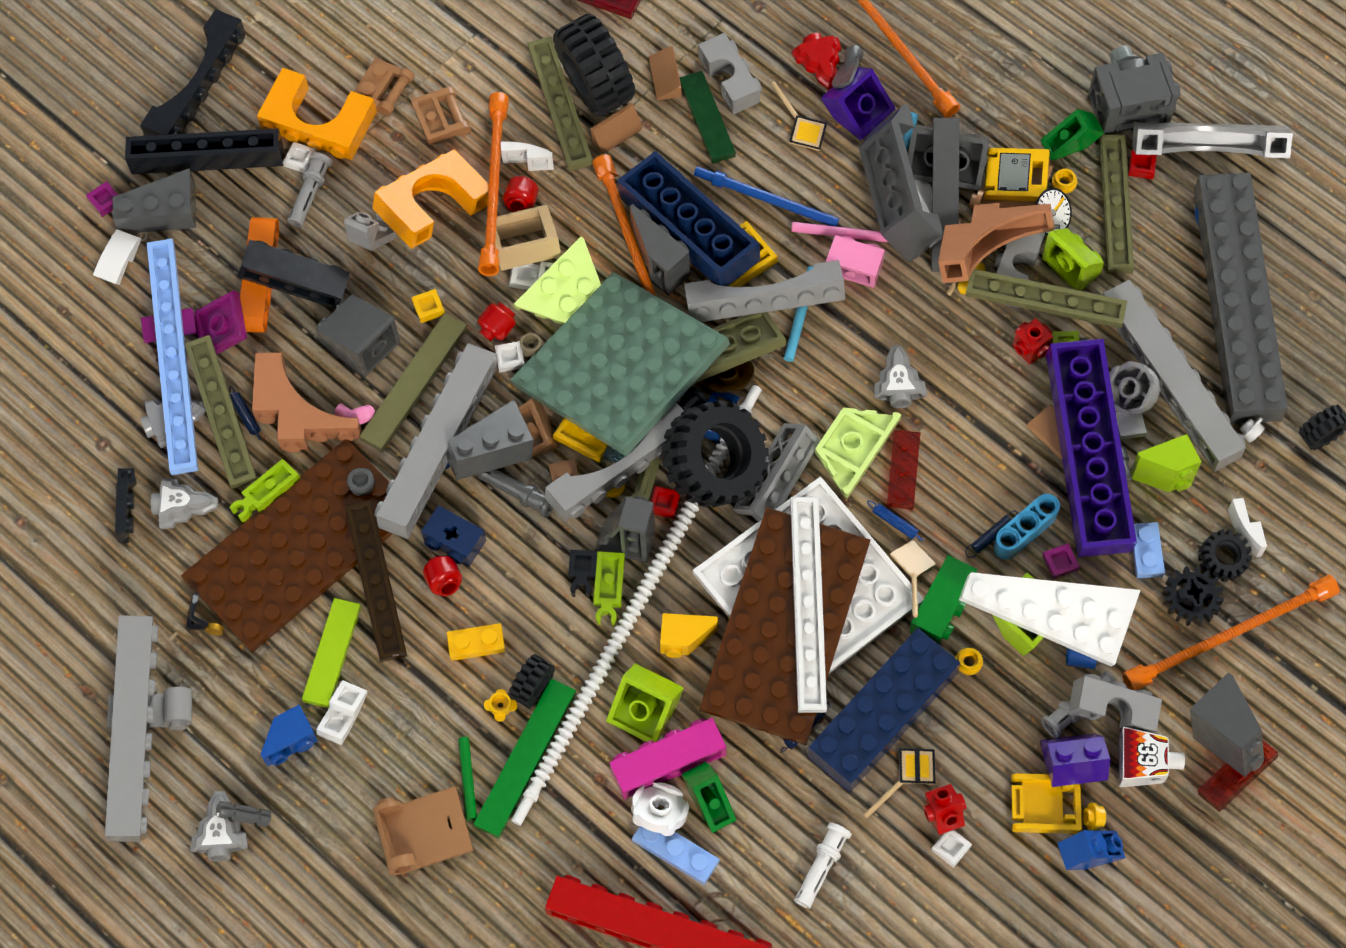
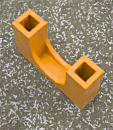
(339, 136)
(446, 174)

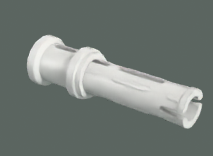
(827, 854)

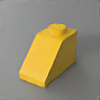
(685, 633)

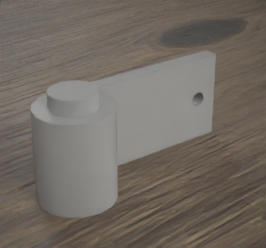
(170, 709)

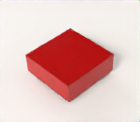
(1142, 165)
(665, 501)

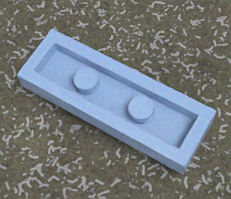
(678, 853)

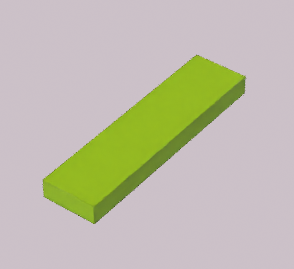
(331, 653)

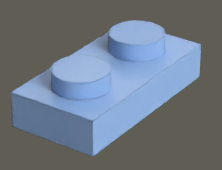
(1148, 551)

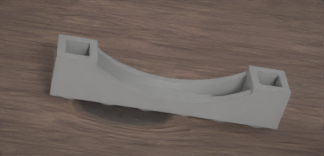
(1260, 140)
(816, 286)
(573, 494)

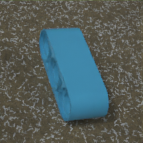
(1031, 515)

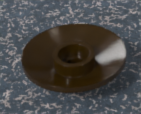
(731, 379)

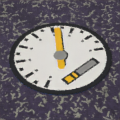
(1060, 207)

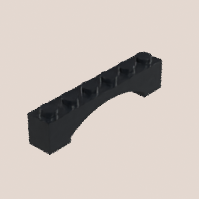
(222, 36)

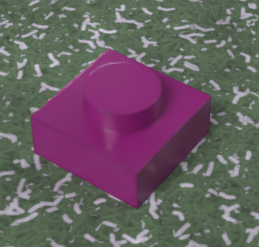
(102, 198)
(1060, 561)

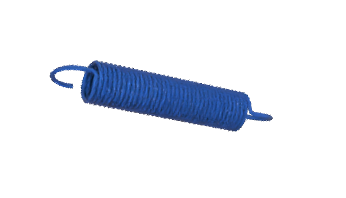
(894, 520)

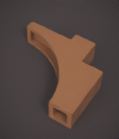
(989, 229)
(297, 419)

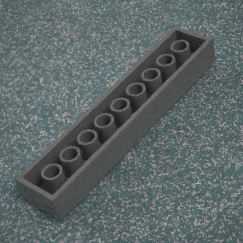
(1240, 298)

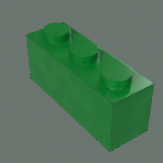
(943, 601)

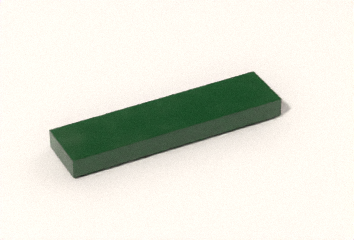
(707, 117)

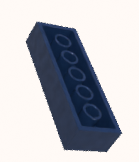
(714, 240)
(883, 710)

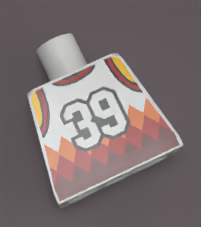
(1145, 758)

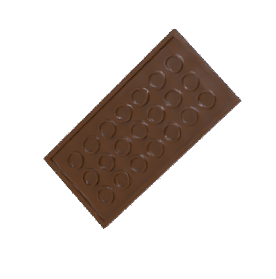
(286, 551)
(757, 657)

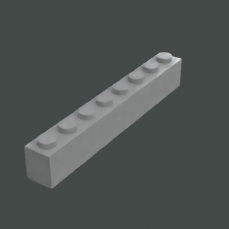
(1178, 382)
(428, 451)
(129, 729)

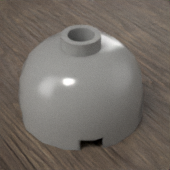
(1134, 388)

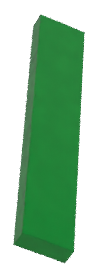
(524, 758)

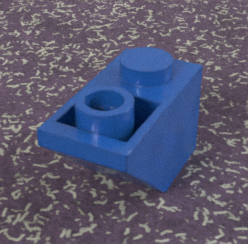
(287, 735)
(1091, 849)

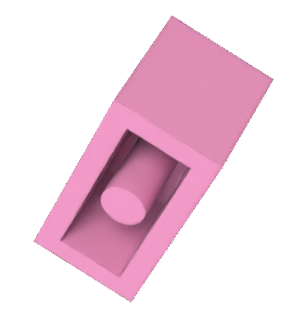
(857, 260)

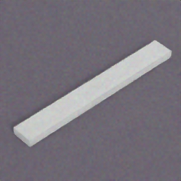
(808, 605)

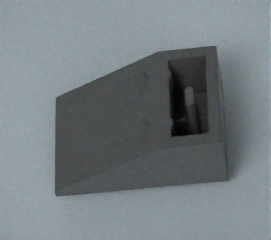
(663, 256)

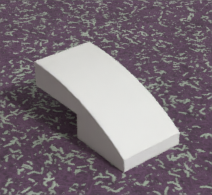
(535, 156)
(116, 255)
(525, 276)
(1251, 531)
(342, 712)

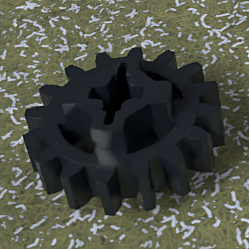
(1199, 586)

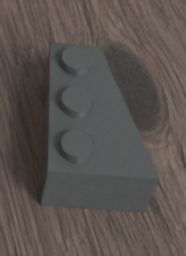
(157, 205)
(491, 443)
(629, 529)

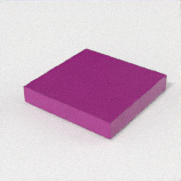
(222, 321)

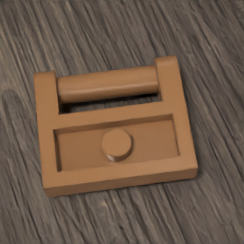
(378, 79)
(433, 119)

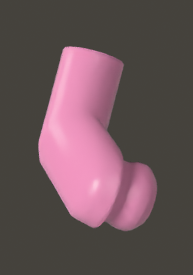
(363, 413)

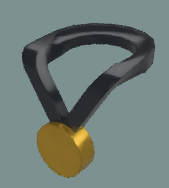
(211, 628)

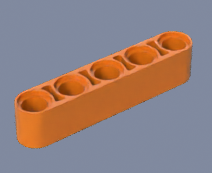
(255, 297)

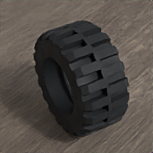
(594, 64)
(745, 450)

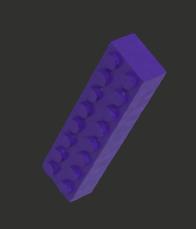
(1090, 448)

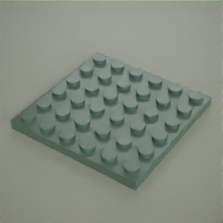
(620, 363)

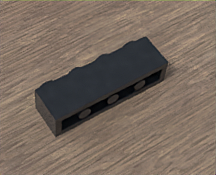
(293, 274)

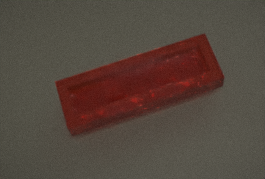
(903, 469)
(1229, 783)

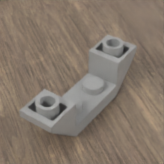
(368, 232)

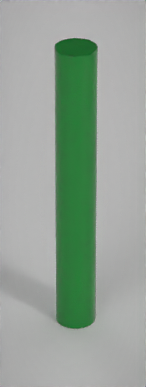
(467, 778)

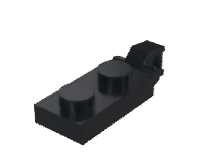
(124, 502)

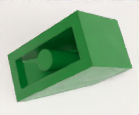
(1072, 134)
(709, 796)

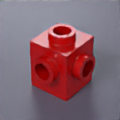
(1032, 340)
(945, 809)

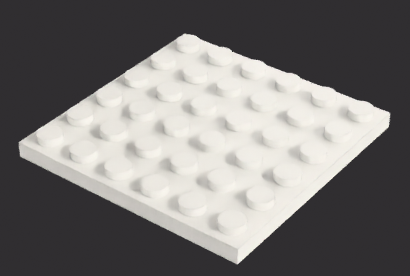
(881, 591)

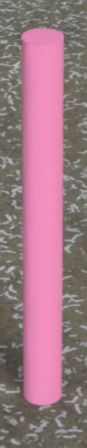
(839, 231)

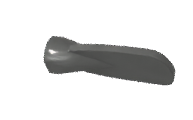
(848, 68)

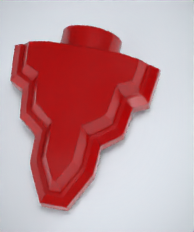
(819, 57)

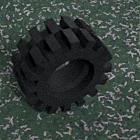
(1324, 427)
(1232, 542)
(531, 681)

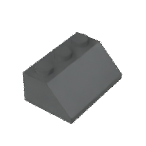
(971, 156)

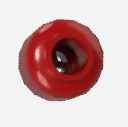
(520, 193)
(496, 321)
(442, 575)

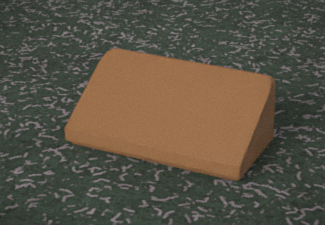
(665, 74)
(616, 128)
(539, 427)
(1045, 428)

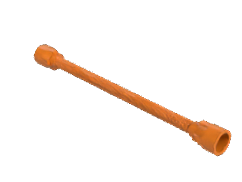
(943, 100)
(606, 172)
(489, 259)
(1319, 590)

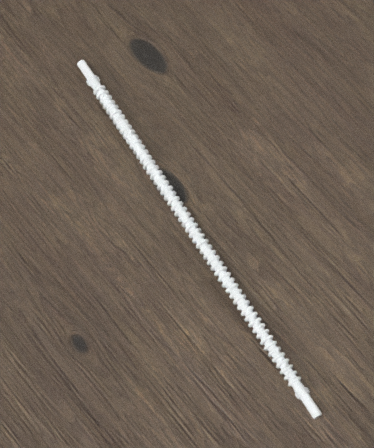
(618, 637)

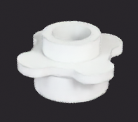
(1252, 429)

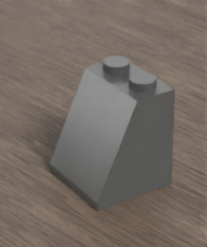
(359, 334)
(1228, 726)

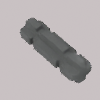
(243, 813)

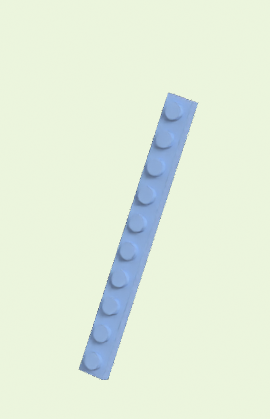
(172, 357)

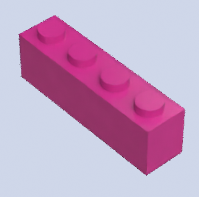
(667, 757)

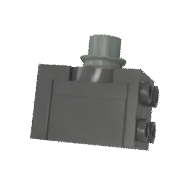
(1133, 90)

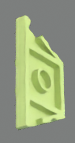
(562, 286)
(853, 445)

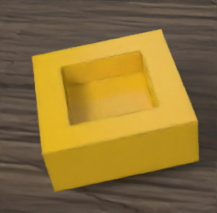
(428, 306)

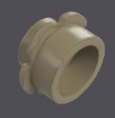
(530, 339)

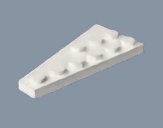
(1071, 614)

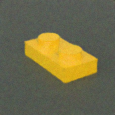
(476, 642)

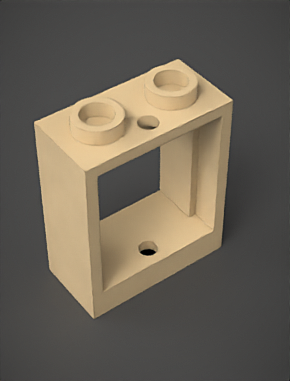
(523, 223)

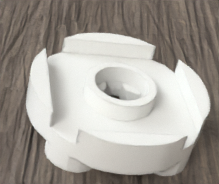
(660, 821)

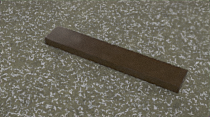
(375, 581)

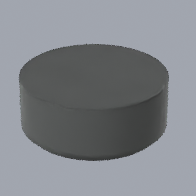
(361, 481)

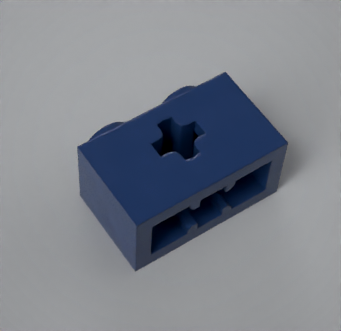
(447, 524)

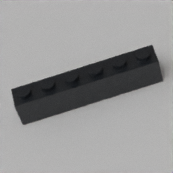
(204, 151)

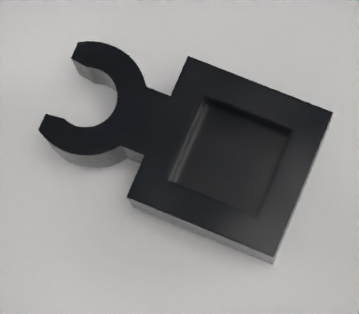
(582, 568)

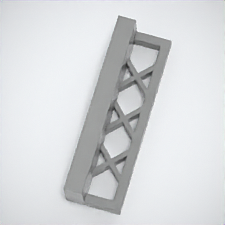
(782, 472)

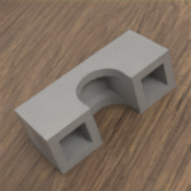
(722, 56)
(1019, 251)
(1137, 708)

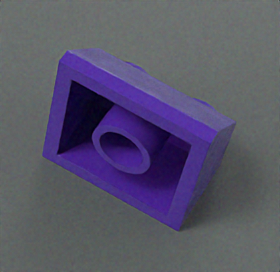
(860, 104)
(1076, 759)

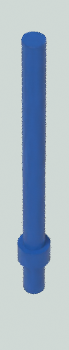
(721, 180)

